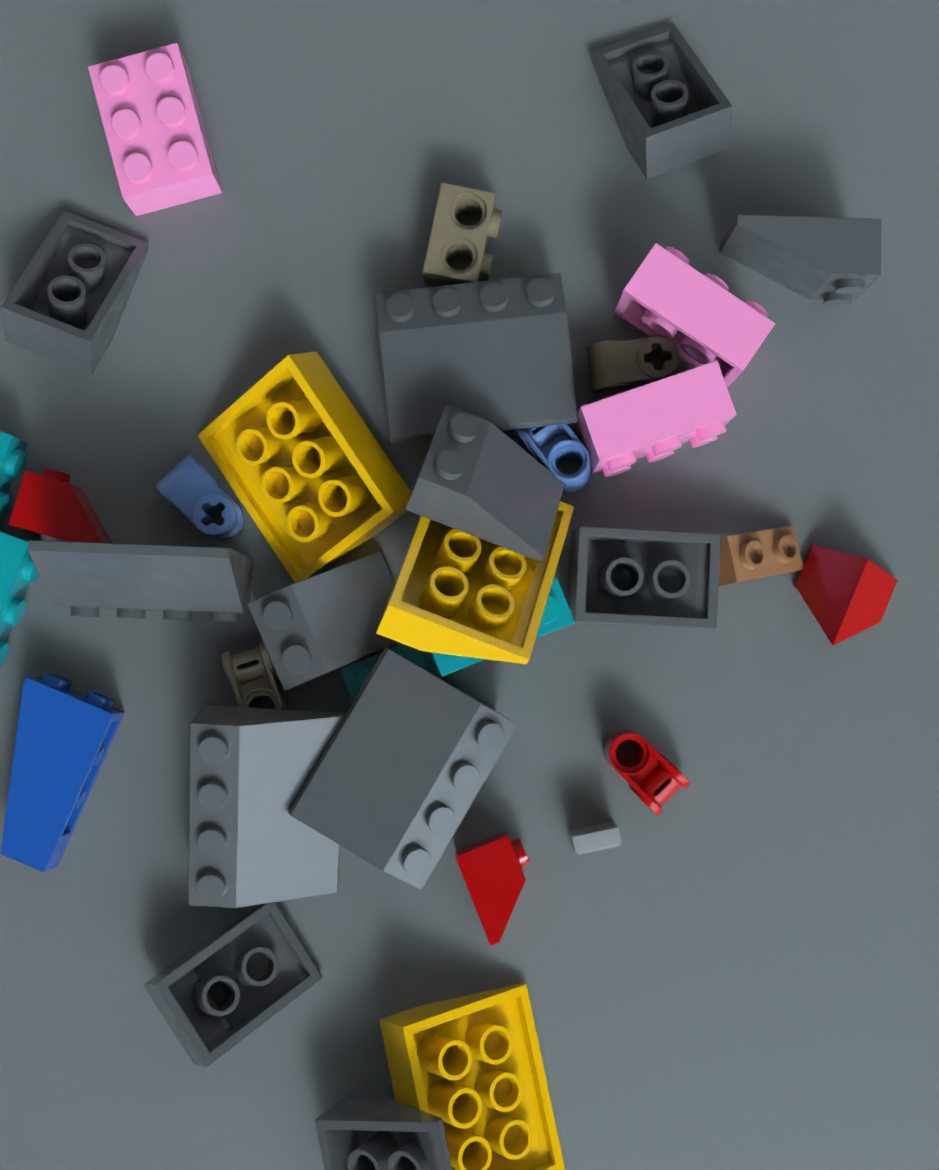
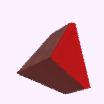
(843, 591)

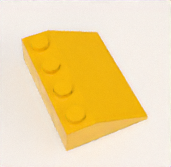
(305, 466)
(470, 593)
(480, 1072)

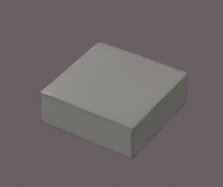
(595, 838)

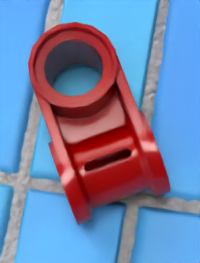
(649, 774)

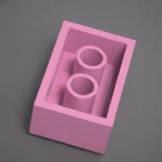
(155, 129)
(693, 312)
(655, 419)

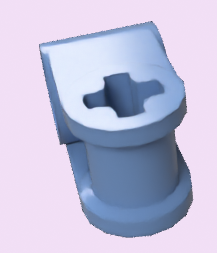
(553, 445)
(197, 495)

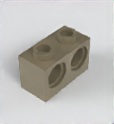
(452, 238)

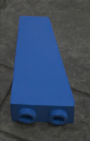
(54, 766)

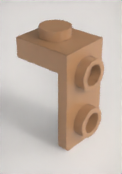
(758, 555)

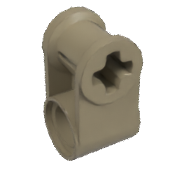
(624, 366)
(254, 681)

